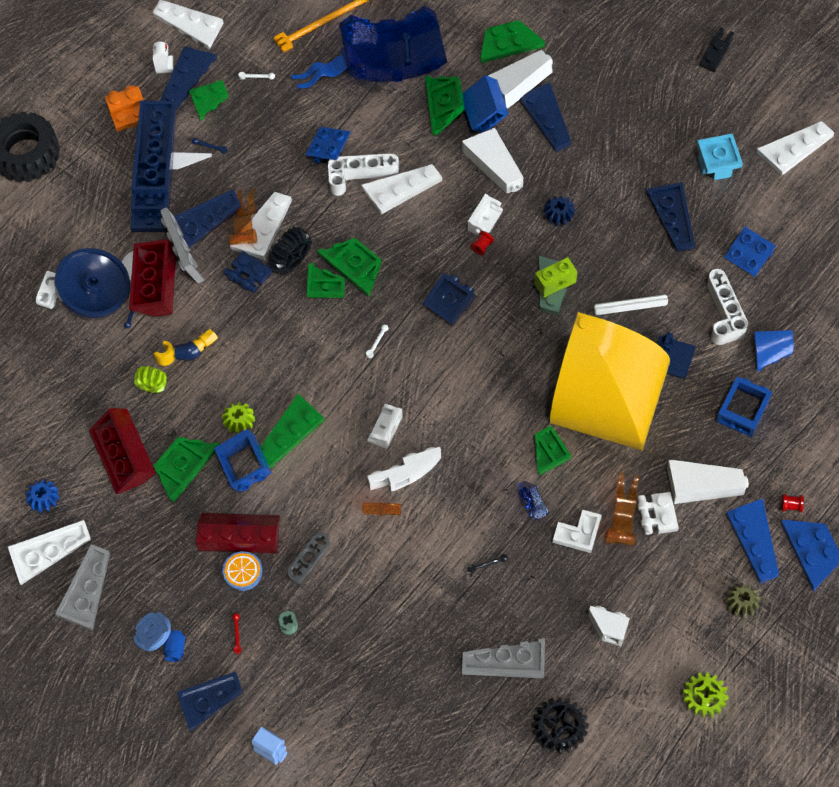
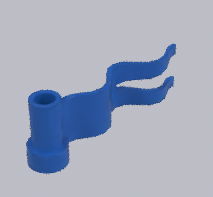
(330, 69)

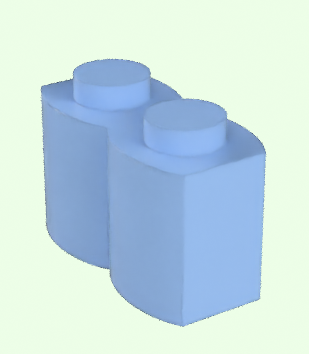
(269, 746)

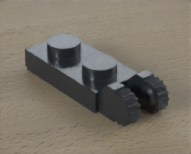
(716, 51)

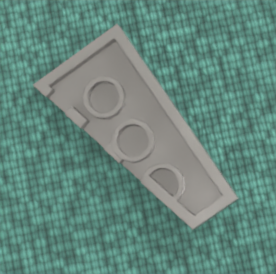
(180, 246)
(85, 590)
(508, 661)

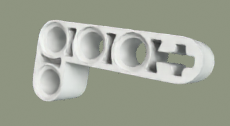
(385, 166)
(726, 304)

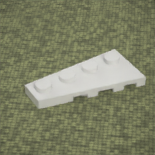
(198, 25)
(792, 149)
(399, 188)
(266, 224)
(45, 550)

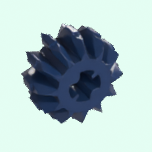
(559, 210)

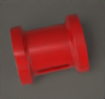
(482, 243)
(792, 503)

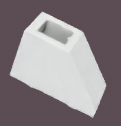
(609, 626)

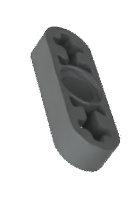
(295, 566)

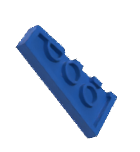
(754, 536)

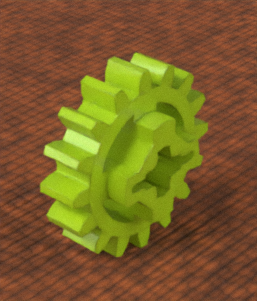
(713, 695)

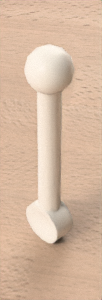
(242, 75)
(369, 353)

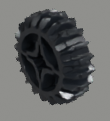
(289, 250)
(567, 728)

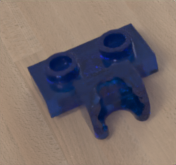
(536, 507)

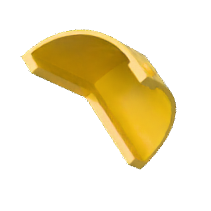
(609, 382)

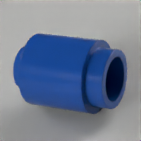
(174, 646)

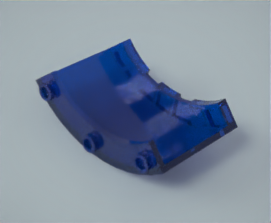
(378, 49)

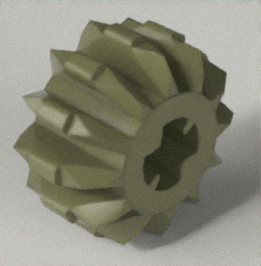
(750, 603)

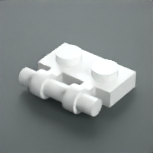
(663, 510)

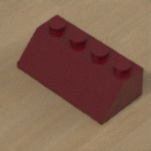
(153, 278)
(121, 450)
(238, 533)

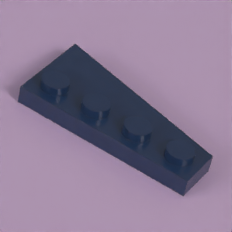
(186, 74)
(545, 113)
(673, 211)
(205, 217)

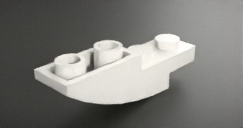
(413, 468)

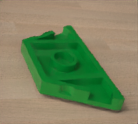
(509, 40)
(444, 101)
(354, 262)
(182, 464)

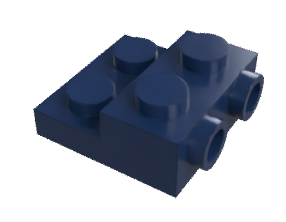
(450, 298)

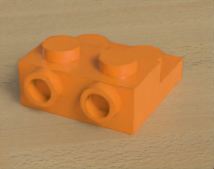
(124, 107)

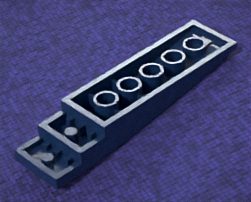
(153, 165)

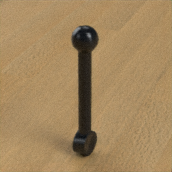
(472, 568)

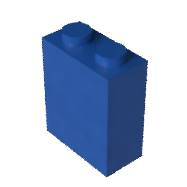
(484, 104)

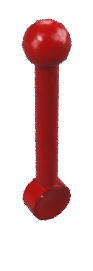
(237, 649)

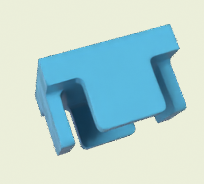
(719, 156)

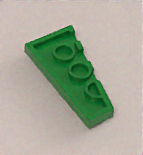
(291, 429)

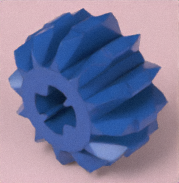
(42, 496)

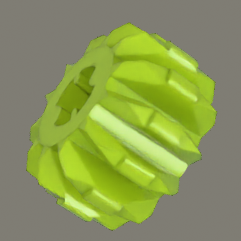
(150, 379)
(231, 417)

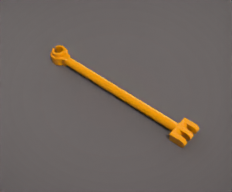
(285, 42)

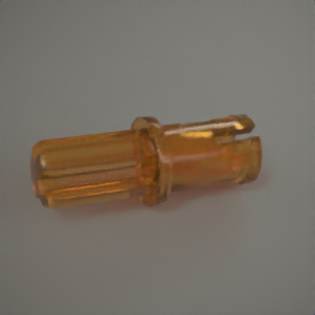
(382, 508)

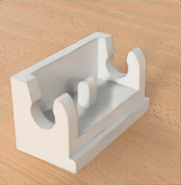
(485, 215)
(385, 426)

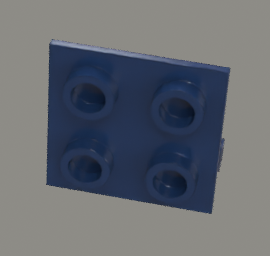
(679, 354)

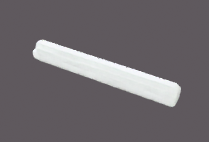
(630, 304)

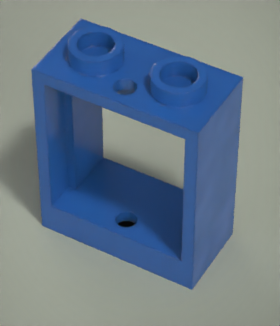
(736, 421)
(233, 446)

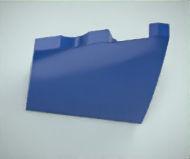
(772, 346)

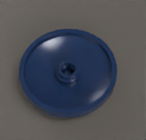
(92, 283)

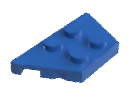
(813, 549)

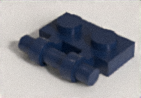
(250, 267)

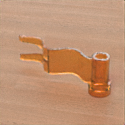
(243, 222)
(623, 514)

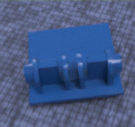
(327, 144)
(750, 251)

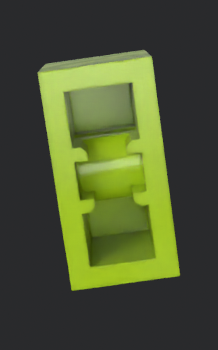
(555, 277)

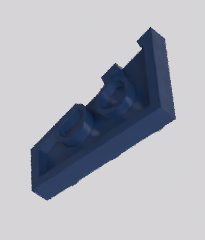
(208, 698)

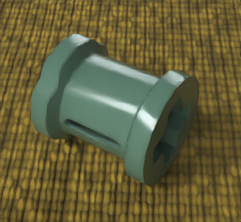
(287, 617)

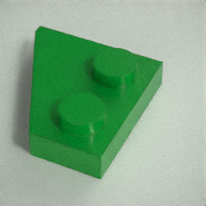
(208, 97)
(324, 283)
(549, 450)

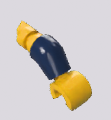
(187, 351)

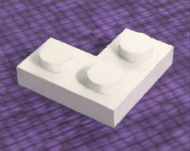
(581, 536)

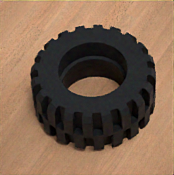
(37, 161)

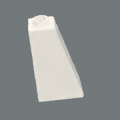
(522, 76)
(494, 160)
(704, 482)

